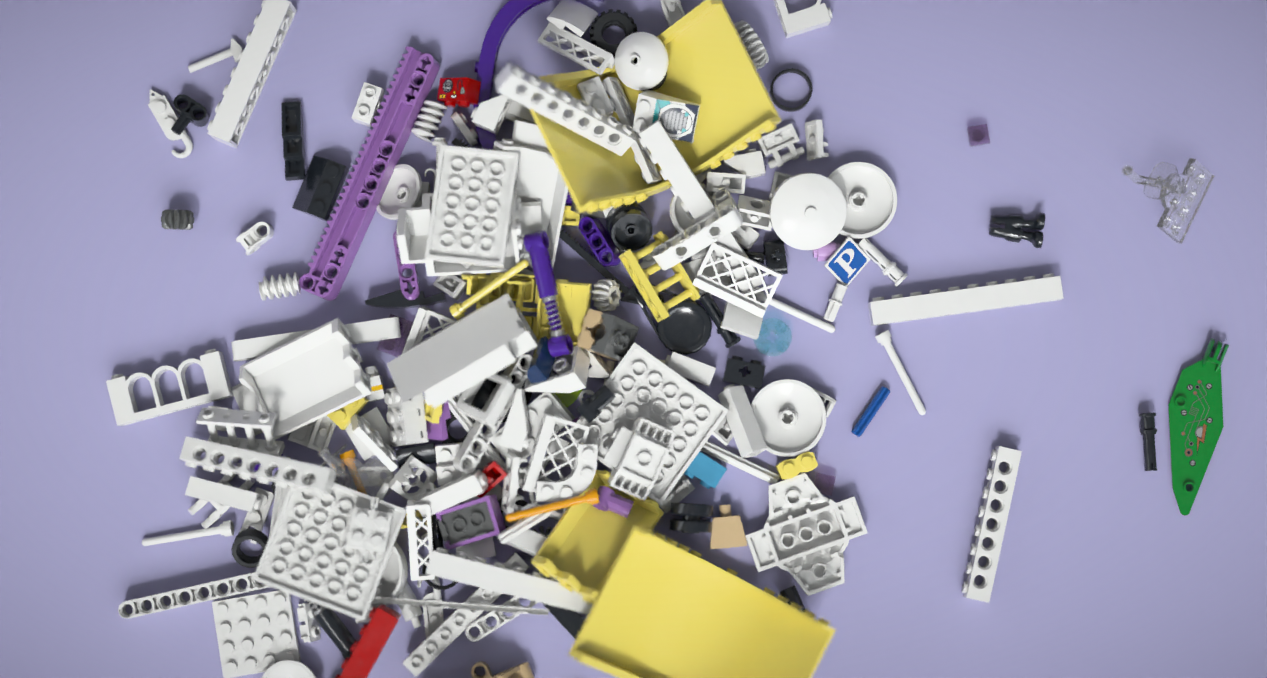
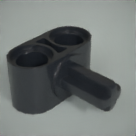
(187, 114)
(775, 255)

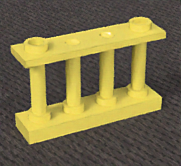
(650, 292)

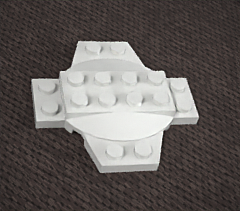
(806, 534)

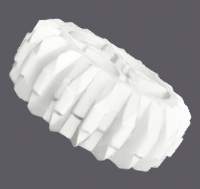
(752, 44)

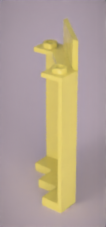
(590, 540)

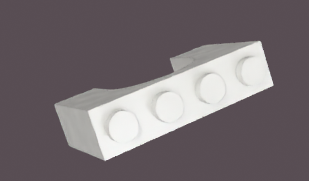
(690, 368)

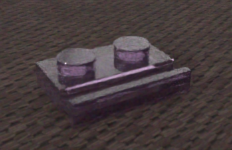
(396, 346)

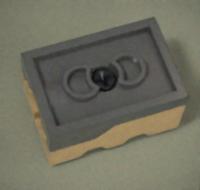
(606, 335)

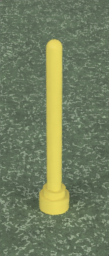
(459, 309)

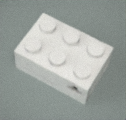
(405, 419)

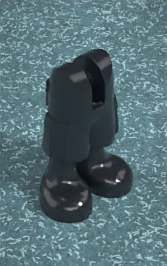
(1013, 225)

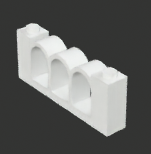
(803, 20)
(124, 401)
(529, 540)

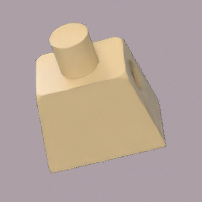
(727, 530)

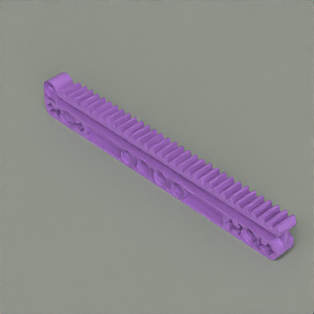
(351, 216)

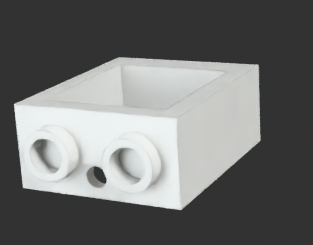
(495, 408)

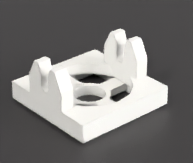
(406, 472)

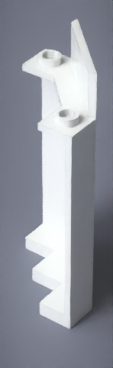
(537, 178)
(303, 379)

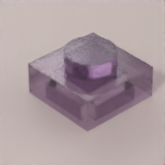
(978, 135)
(824, 483)

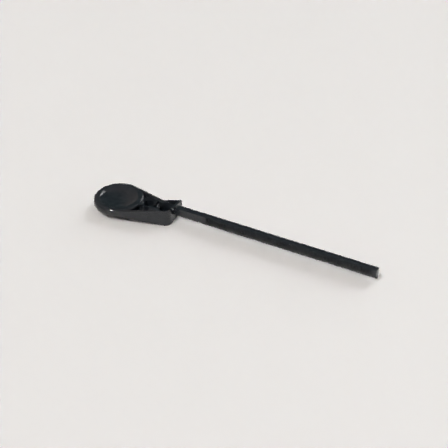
(688, 322)

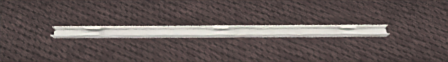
(466, 606)

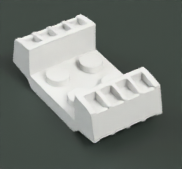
(642, 458)

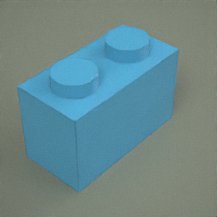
(706, 470)

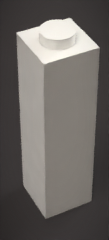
(742, 421)
(453, 492)
(223, 494)

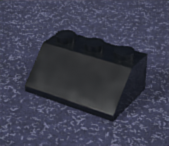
(320, 188)

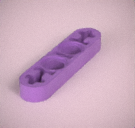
(401, 267)

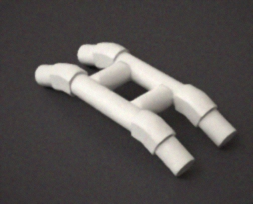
(221, 509)

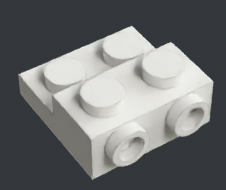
(445, 469)

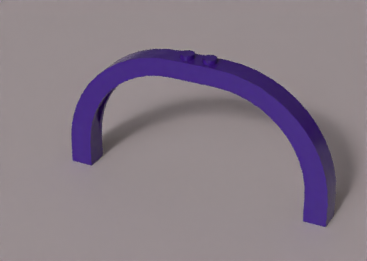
(487, 62)

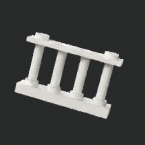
(244, 419)

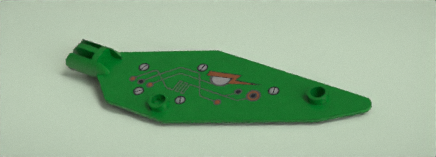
(1195, 423)

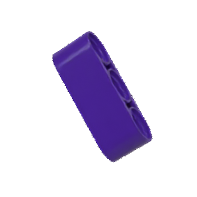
(592, 237)

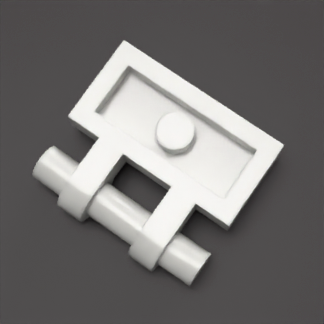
(777, 141)

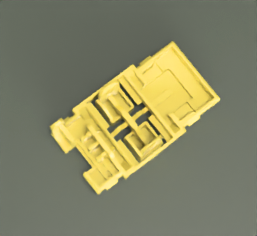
(572, 299)

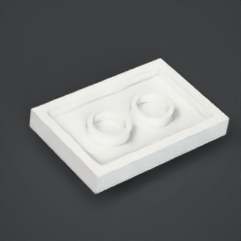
(374, 442)

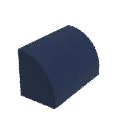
(541, 362)

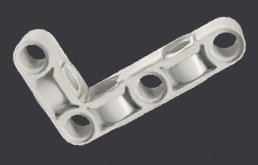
(699, 235)

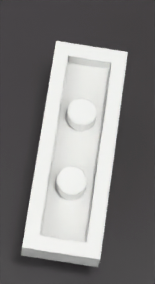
(512, 483)

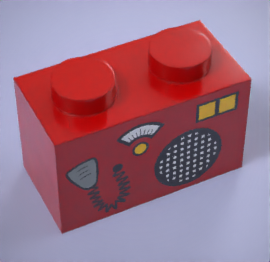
(458, 91)

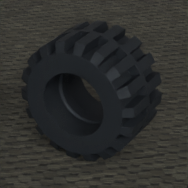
(610, 19)

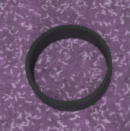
(799, 72)

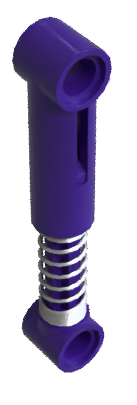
(537, 247)

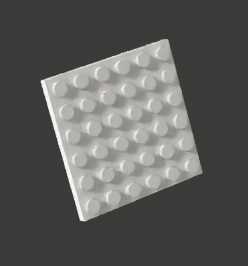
(660, 395)
(311, 555)

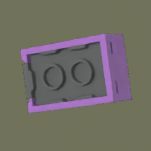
(471, 522)

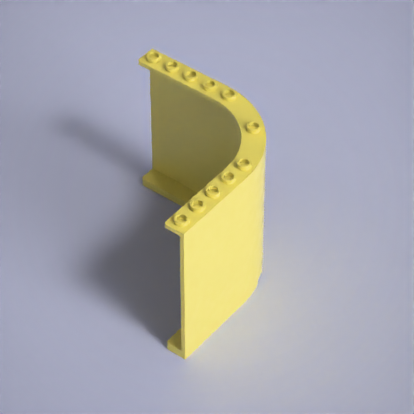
(705, 68)
(687, 618)

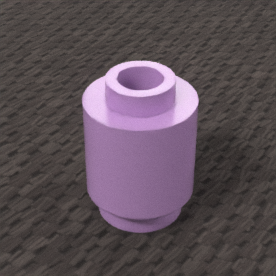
(826, 251)

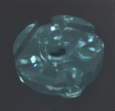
(781, 344)

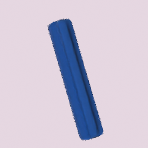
(870, 412)

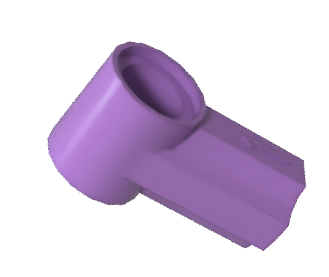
(610, 501)

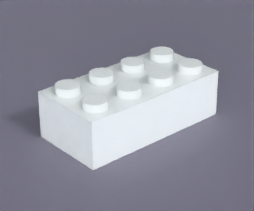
(545, 403)

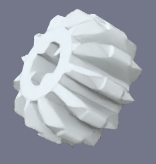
(606, 295)

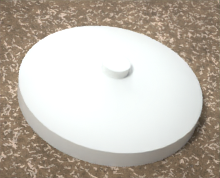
(868, 198)
(807, 211)
(789, 417)

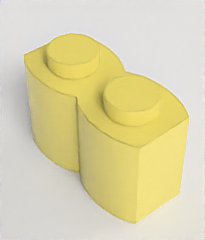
(792, 467)

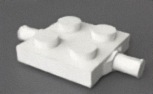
(368, 530)

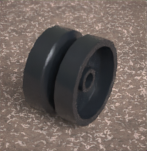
(629, 226)
(691, 517)

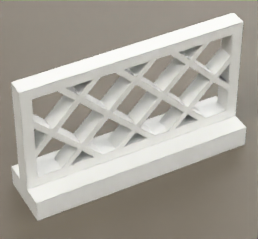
(733, 295)
(421, 323)
(540, 448)

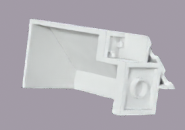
(414, 229)
(463, 353)

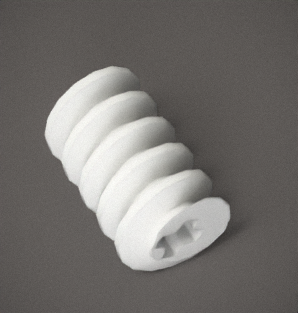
(428, 120)
(279, 286)

